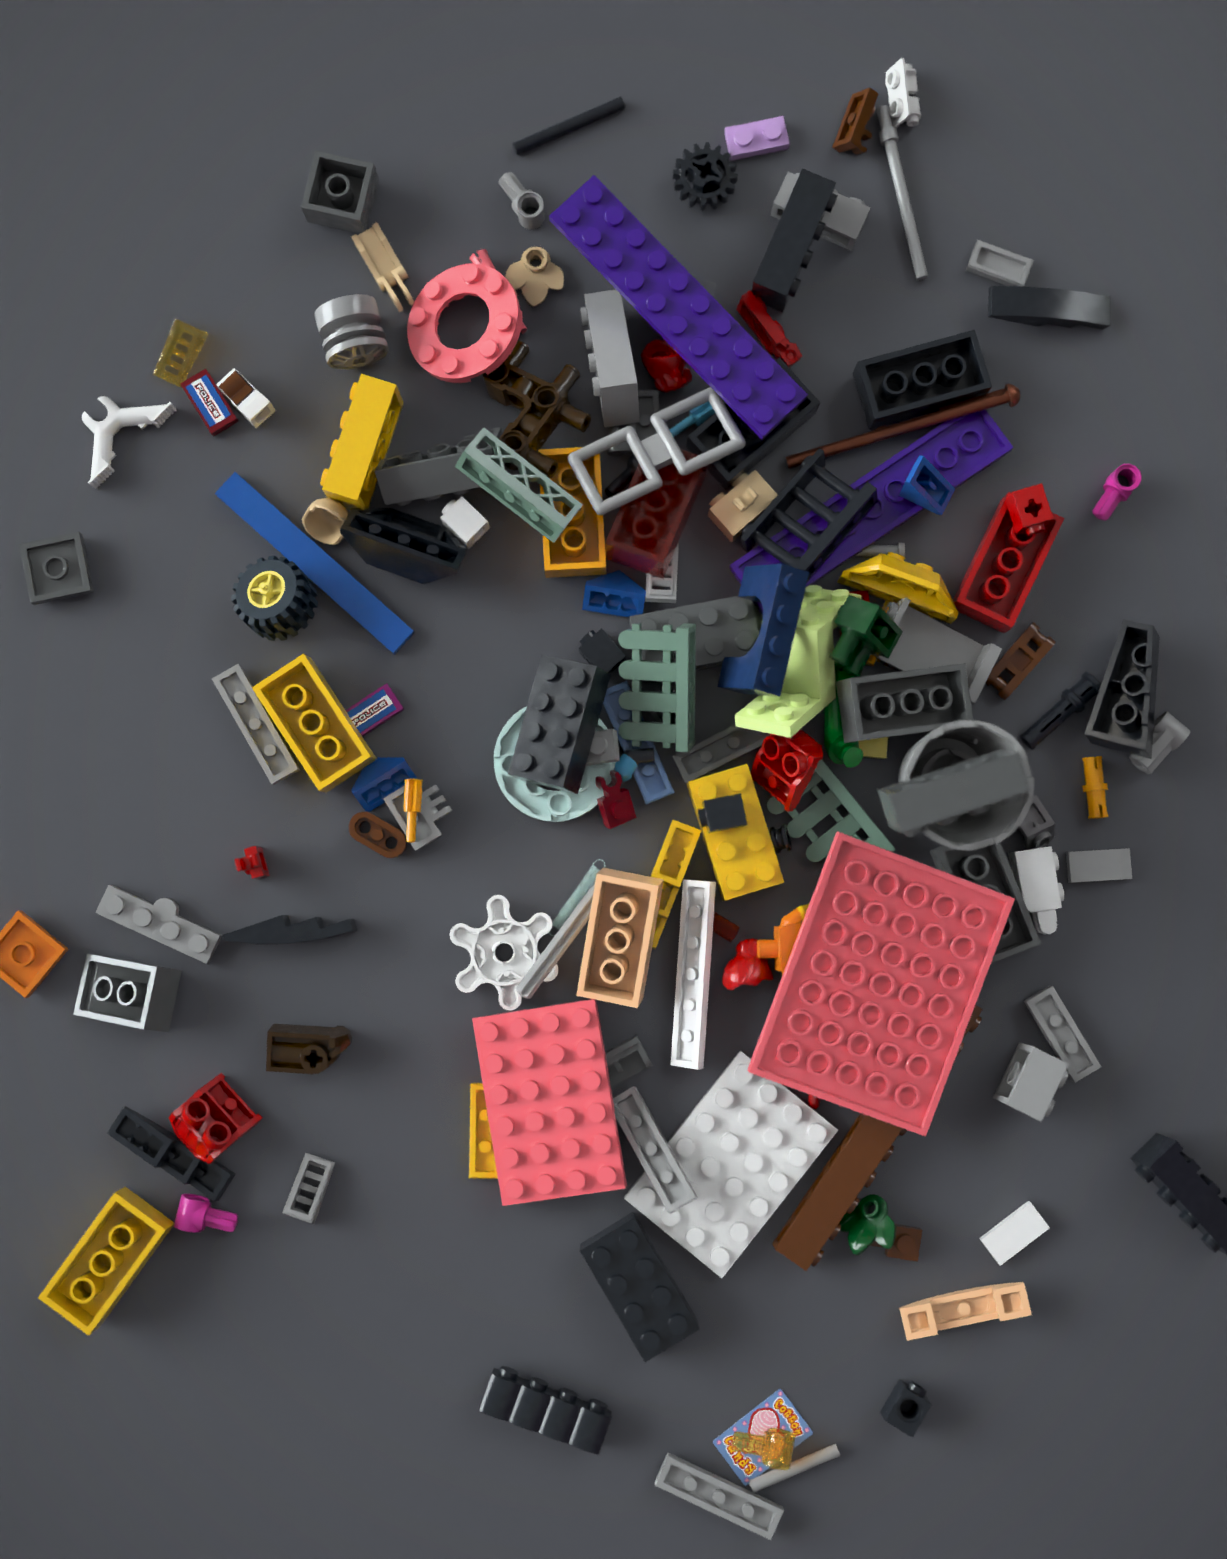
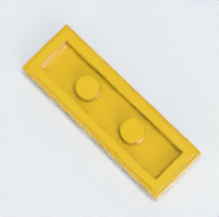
(481, 1155)

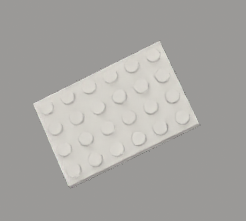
(742, 1158)

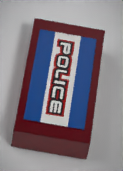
(209, 402)

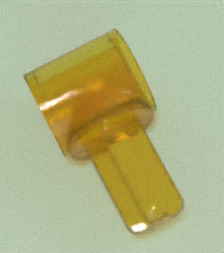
(773, 1447)

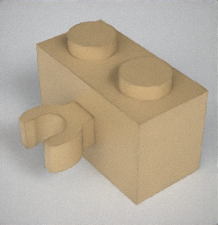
(741, 505)

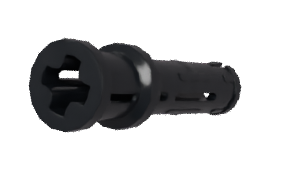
(1071, 701)

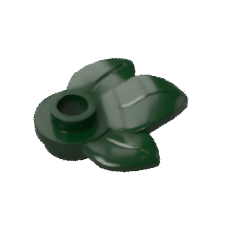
(867, 1228)

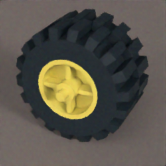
(274, 598)

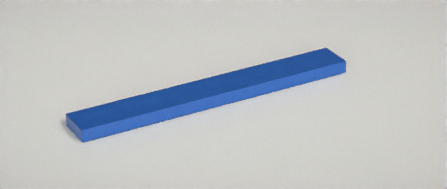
(314, 563)

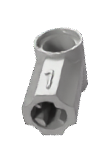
(1167, 737)

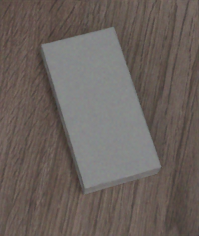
(999, 264)
(1099, 865)

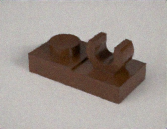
(852, 129)

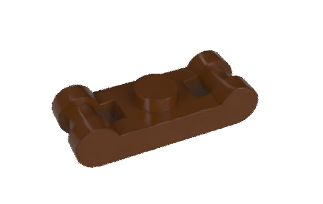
(1019, 660)

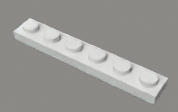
(693, 974)

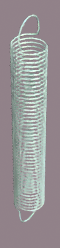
(577, 896)

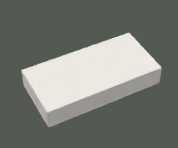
(1014, 1233)

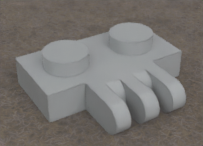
(425, 824)

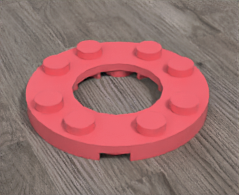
(493, 346)

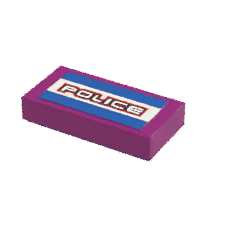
(374, 709)

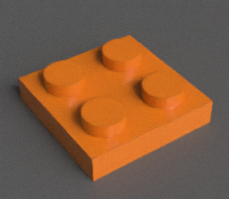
(27, 953)

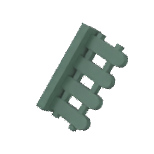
(679, 702)
(826, 805)

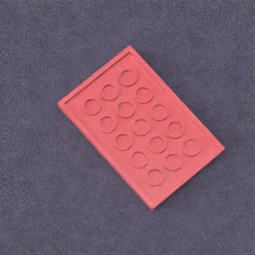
(549, 1102)

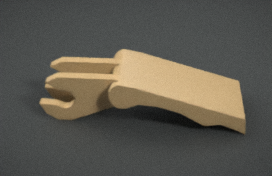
(382, 262)

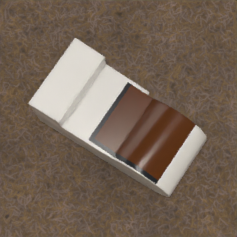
(246, 398)

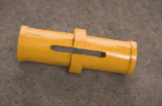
(1095, 787)

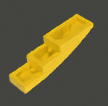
(671, 867)

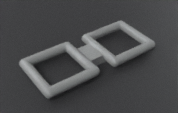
(656, 451)

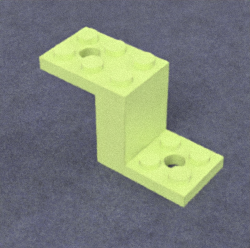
(809, 673)

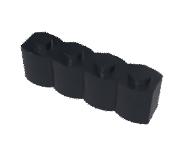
(545, 1410)

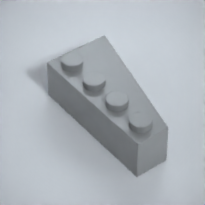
(611, 357)

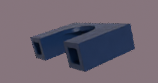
(765, 665)

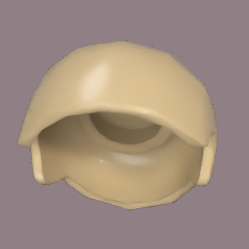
(324, 520)

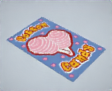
(771, 1413)

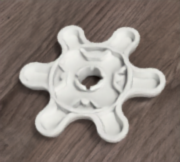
(482, 947)

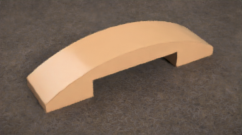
(964, 1308)

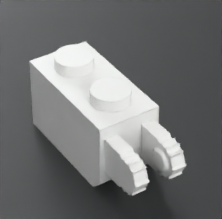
(1038, 885)

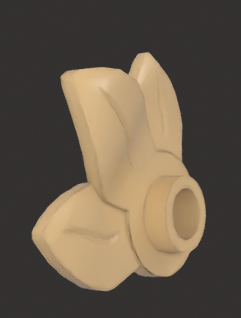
(535, 280)

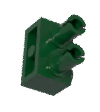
(864, 631)

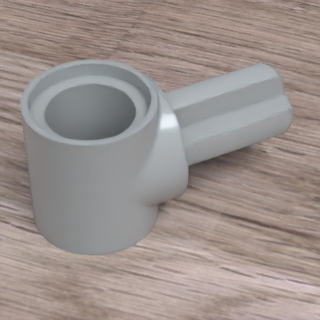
(523, 199)

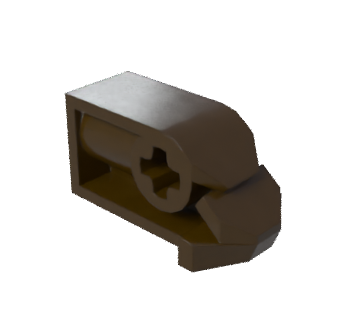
(291, 1047)

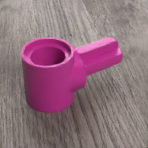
(1115, 491)
(196, 1213)

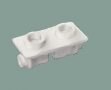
(900, 83)

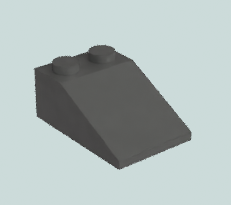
(127, 993)

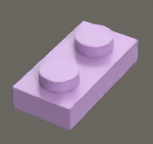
(757, 138)

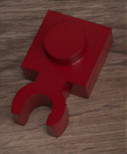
(616, 803)

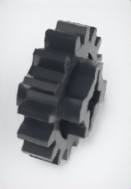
(714, 186)

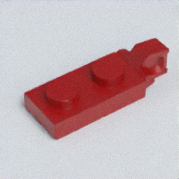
(767, 331)

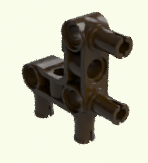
(531, 395)

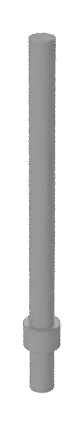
(888, 138)

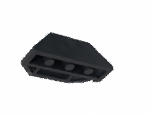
(403, 544)

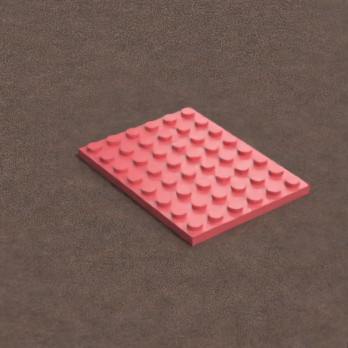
(880, 984)

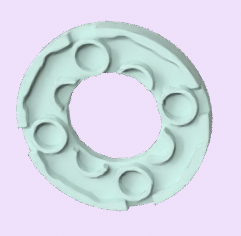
(535, 800)

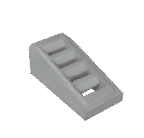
(661, 595)
(311, 1216)

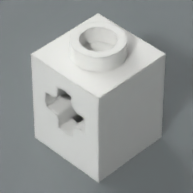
(464, 521)

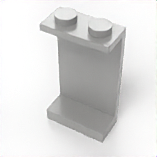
(933, 644)

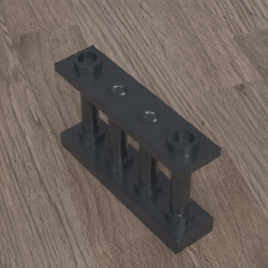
(839, 523)

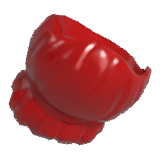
(665, 366)
(746, 967)

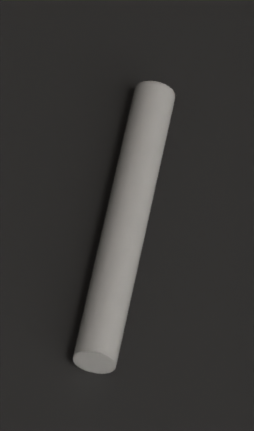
(797, 1466)

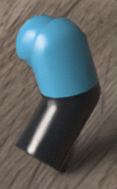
(631, 759)

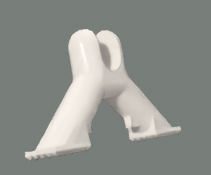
(114, 421)

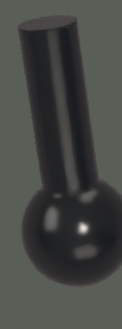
(623, 479)

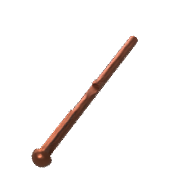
(1009, 395)

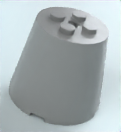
(956, 744)

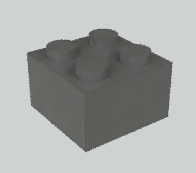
(340, 192)

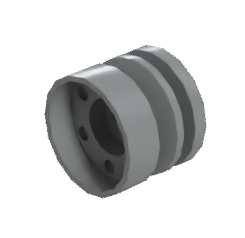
(351, 331)

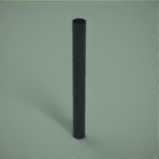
(568, 125)

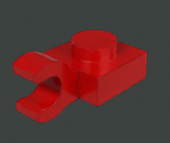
(253, 863)

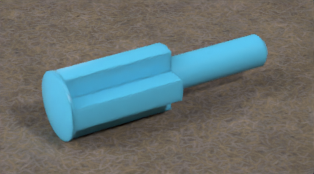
(697, 415)

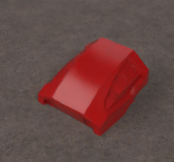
(786, 766)
(212, 1119)

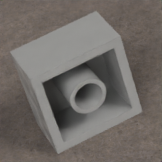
(1031, 1081)

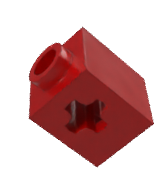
(1033, 499)

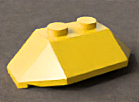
(895, 579)

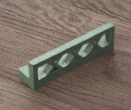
(514, 490)

